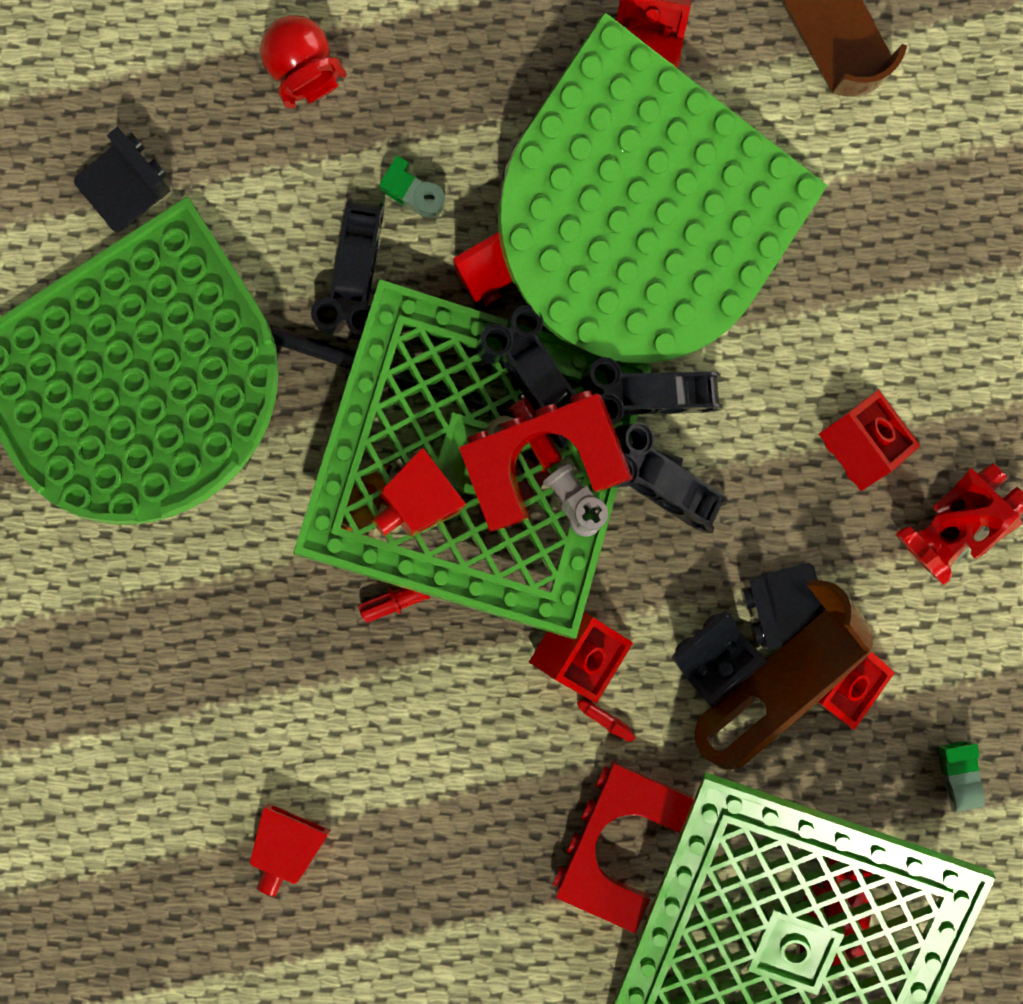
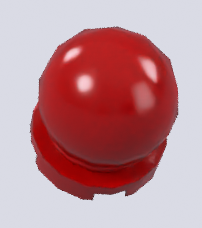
(298, 57)

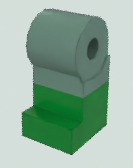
(421, 197)
(962, 775)

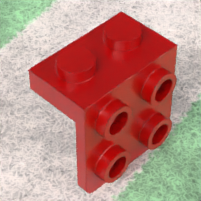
(657, 24)

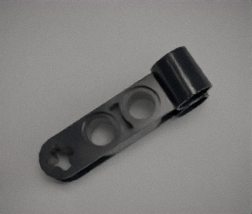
(353, 268)
(528, 362)
(652, 391)
(666, 481)

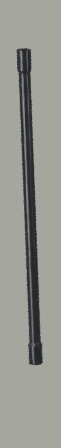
(346, 358)

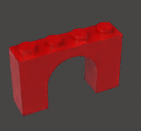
(494, 457)
(583, 881)

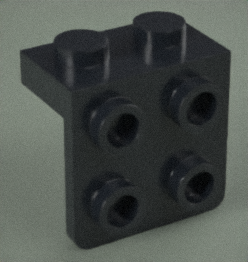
(122, 182)
(781, 604)
(717, 658)

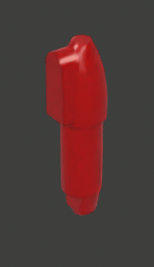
(612, 724)

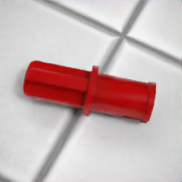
(541, 445)
(389, 603)

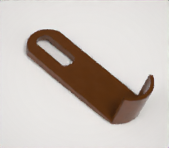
(844, 44)
(791, 678)

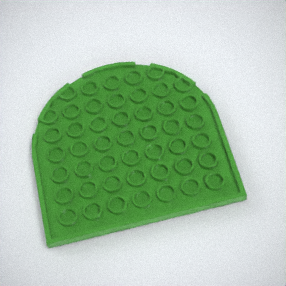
(644, 206)
(138, 376)

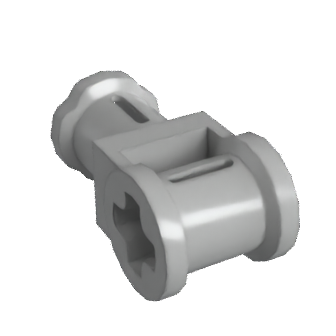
(577, 502)

